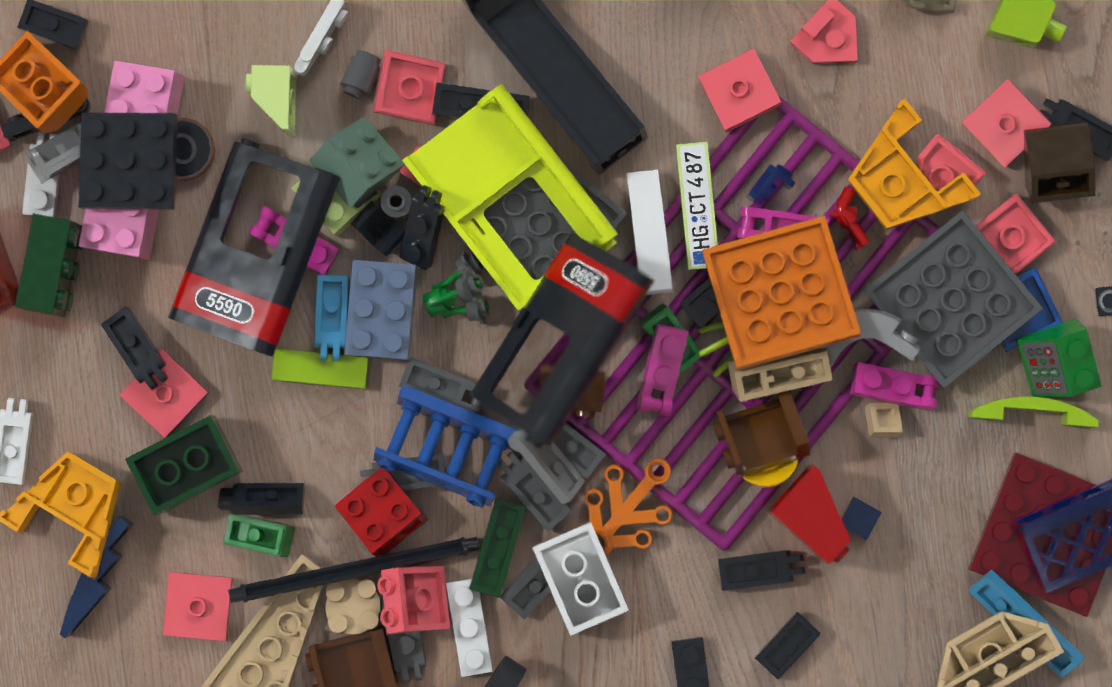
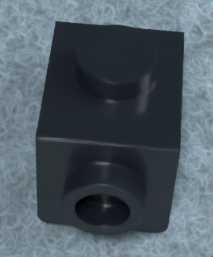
(378, 228)

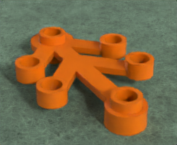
(622, 512)

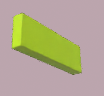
(308, 368)

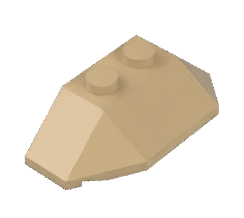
(997, 652)

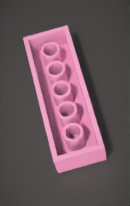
(131, 90)

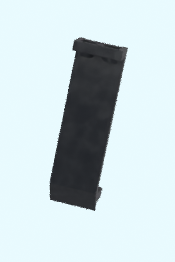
(561, 78)

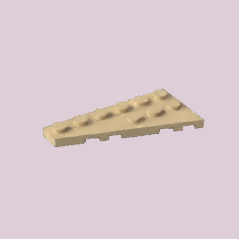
(272, 640)

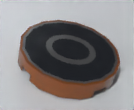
(194, 149)

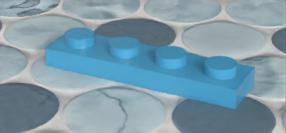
(999, 596)

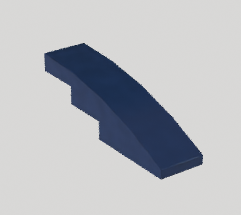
(89, 590)

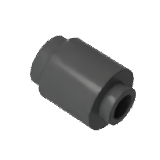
(360, 74)
(400, 212)

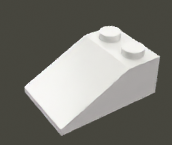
(580, 578)

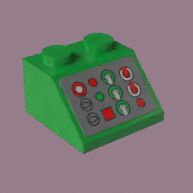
(1059, 361)

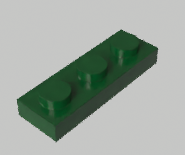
(497, 547)

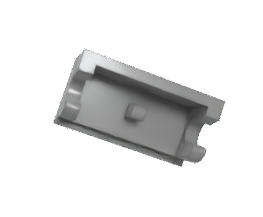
(55, 154)

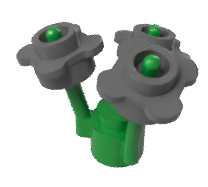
(469, 288)

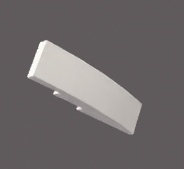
(649, 229)

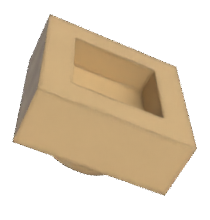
(883, 420)

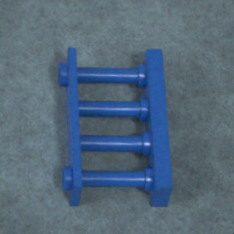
(442, 415)

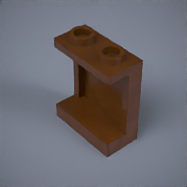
(762, 436)
(353, 661)

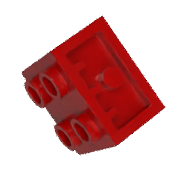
(380, 513)

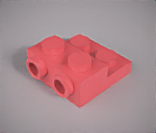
(414, 599)

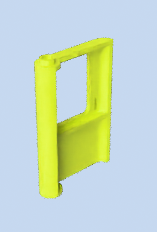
(485, 159)

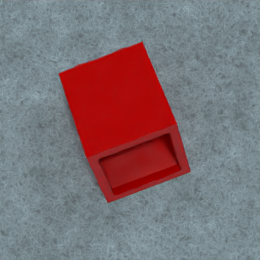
(812, 516)

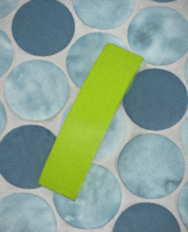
(1069, 414)

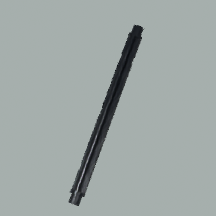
(353, 569)

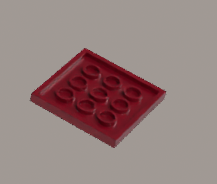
(1002, 548)

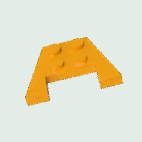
(895, 185)
(77, 496)

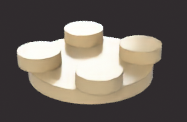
(352, 606)

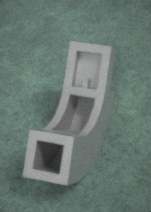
(878, 326)

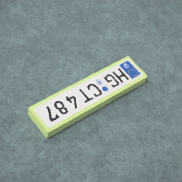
(696, 201)

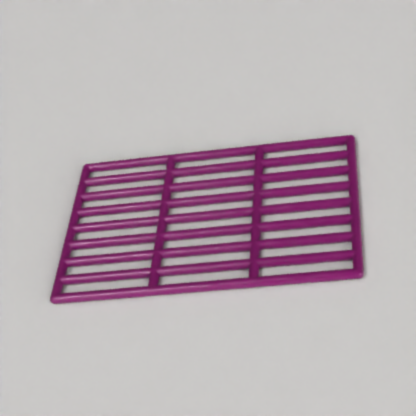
(707, 365)

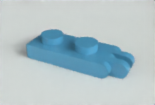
(331, 314)

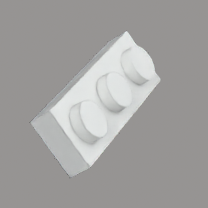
(469, 628)

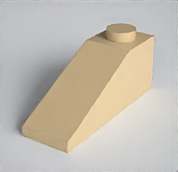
(780, 375)

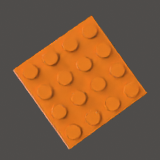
(781, 293)

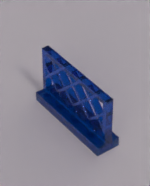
(1058, 516)

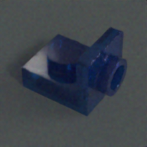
(764, 186)

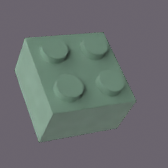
(359, 160)

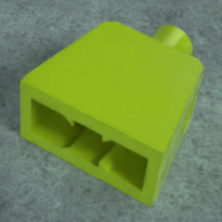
(1025, 22)

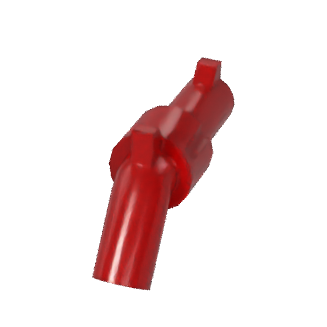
(847, 217)

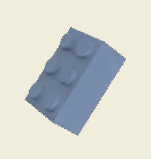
(381, 310)

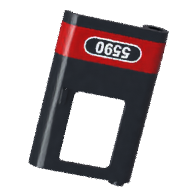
(239, 292)
(589, 300)

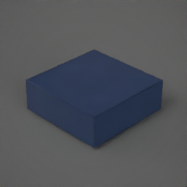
(860, 518)

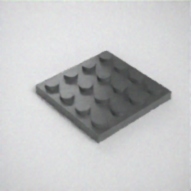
(535, 227)
(954, 298)

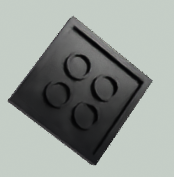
(128, 161)

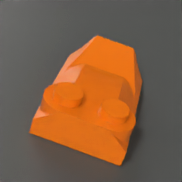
(40, 84)

